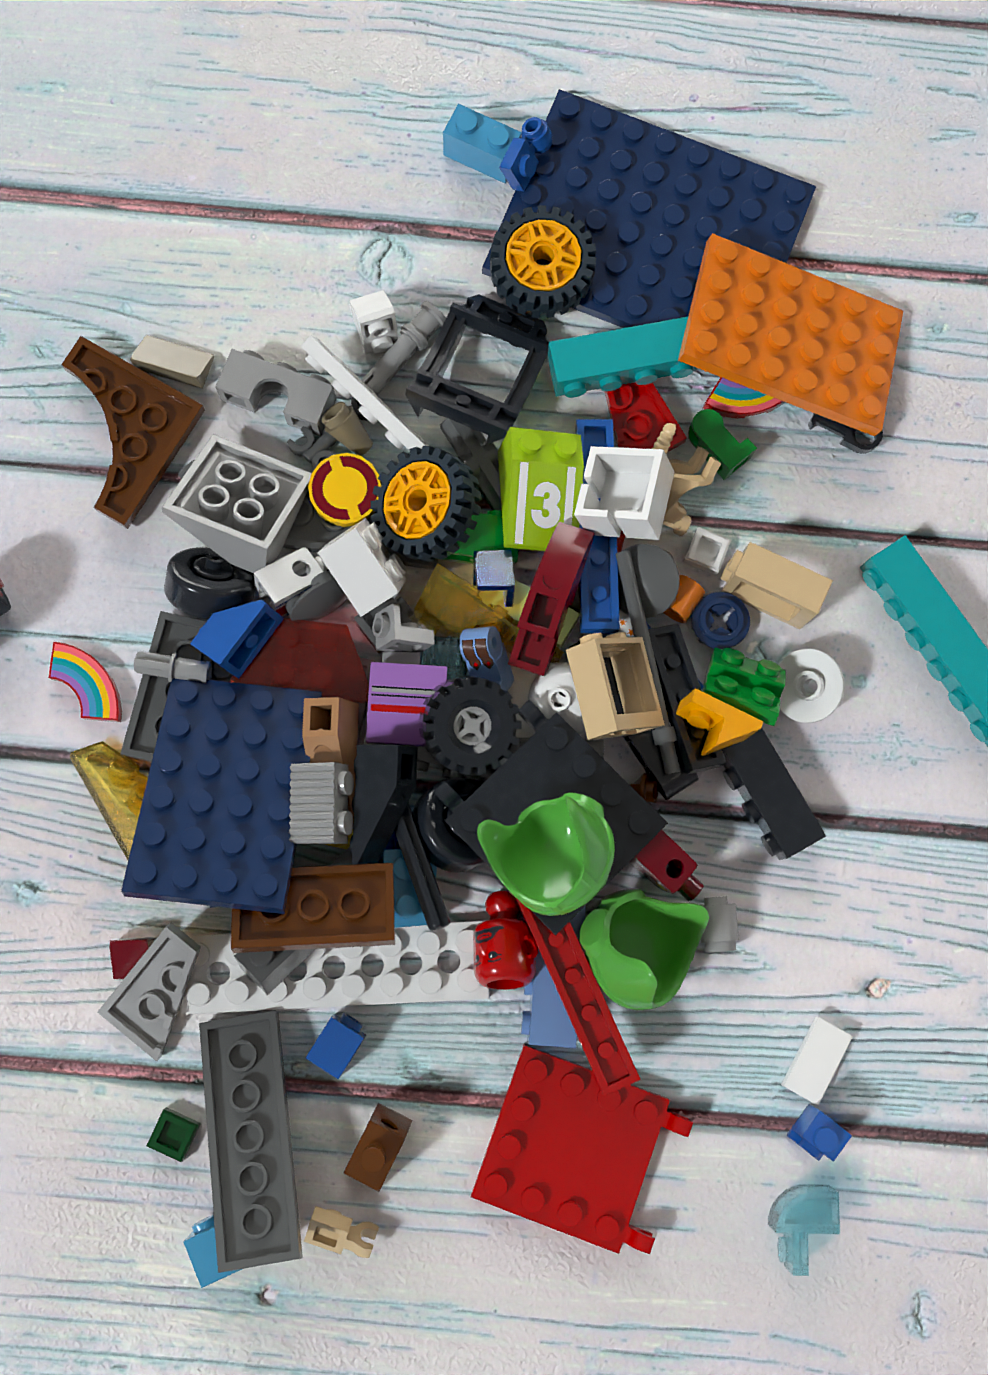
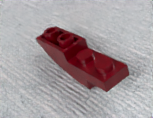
(550, 598)

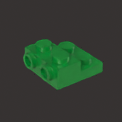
(746, 683)

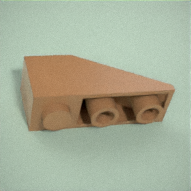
(331, 733)

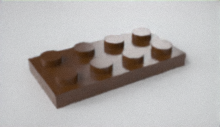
(324, 910)

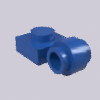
(520, 159)

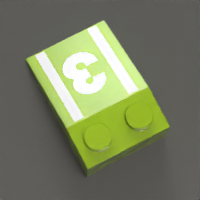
(538, 485)

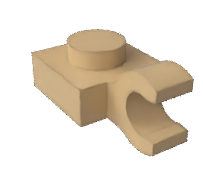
(334, 1232)

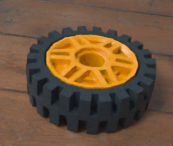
(549, 238)
(426, 503)

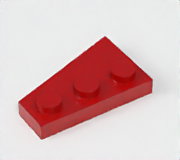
(640, 416)

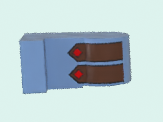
(486, 655)

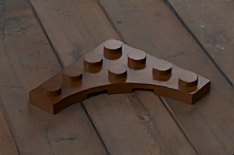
(144, 424)

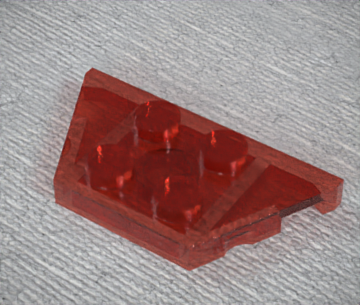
(311, 659)

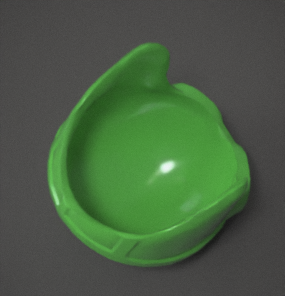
(553, 854)
(641, 946)

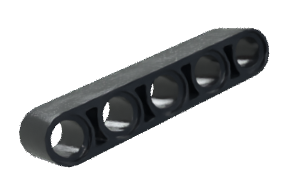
(645, 750)

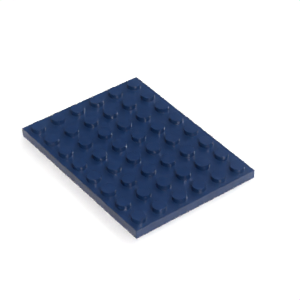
(653, 207)

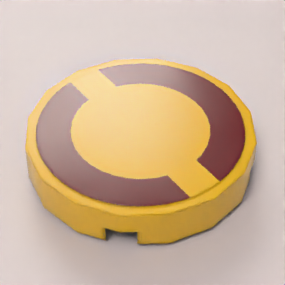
(343, 489)

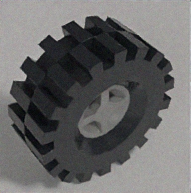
(482, 739)

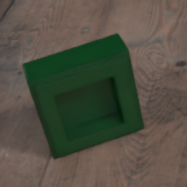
(173, 1134)

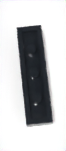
(677, 681)

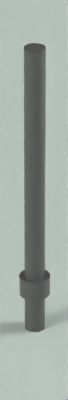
(663, 735)

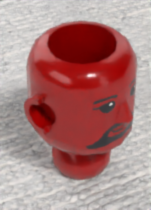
(503, 946)

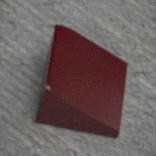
(126, 954)

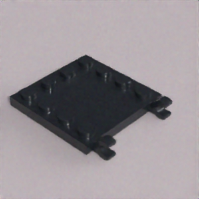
(545, 769)

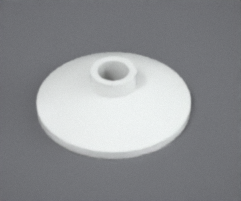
(796, 698)

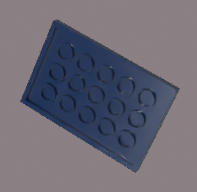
(220, 798)

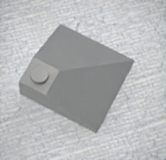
(238, 502)

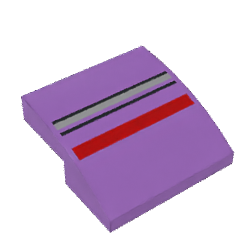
(397, 700)

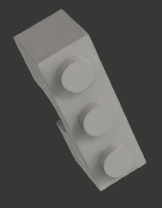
(250, 377)

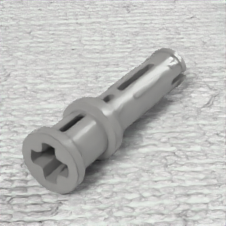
(412, 339)

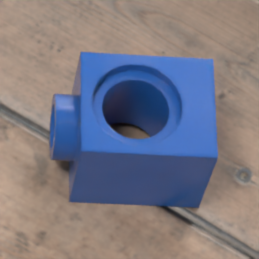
(337, 1044)

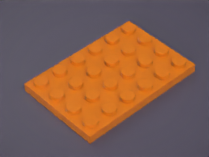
(792, 335)

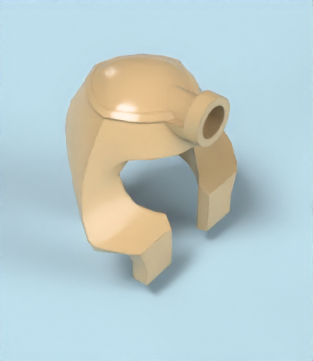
(675, 513)

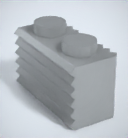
(320, 803)

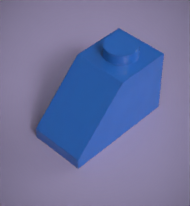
(237, 635)

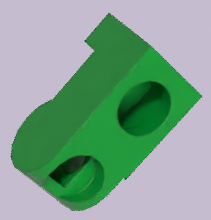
(709, 432)

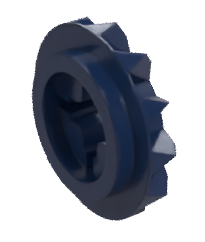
(719, 604)

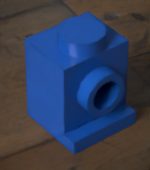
(818, 1134)

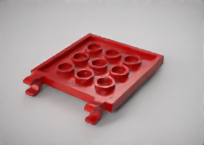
(572, 1153)

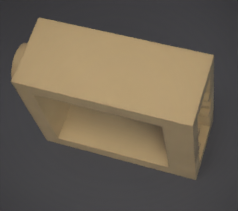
(775, 585)
(633, 680)

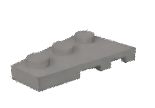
(153, 991)

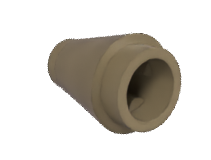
(347, 428)

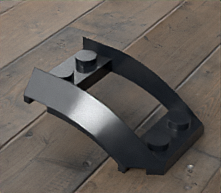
(462, 404)

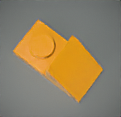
(725, 723)

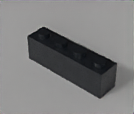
(770, 796)

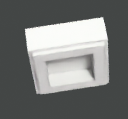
(707, 551)

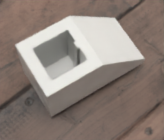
(375, 322)

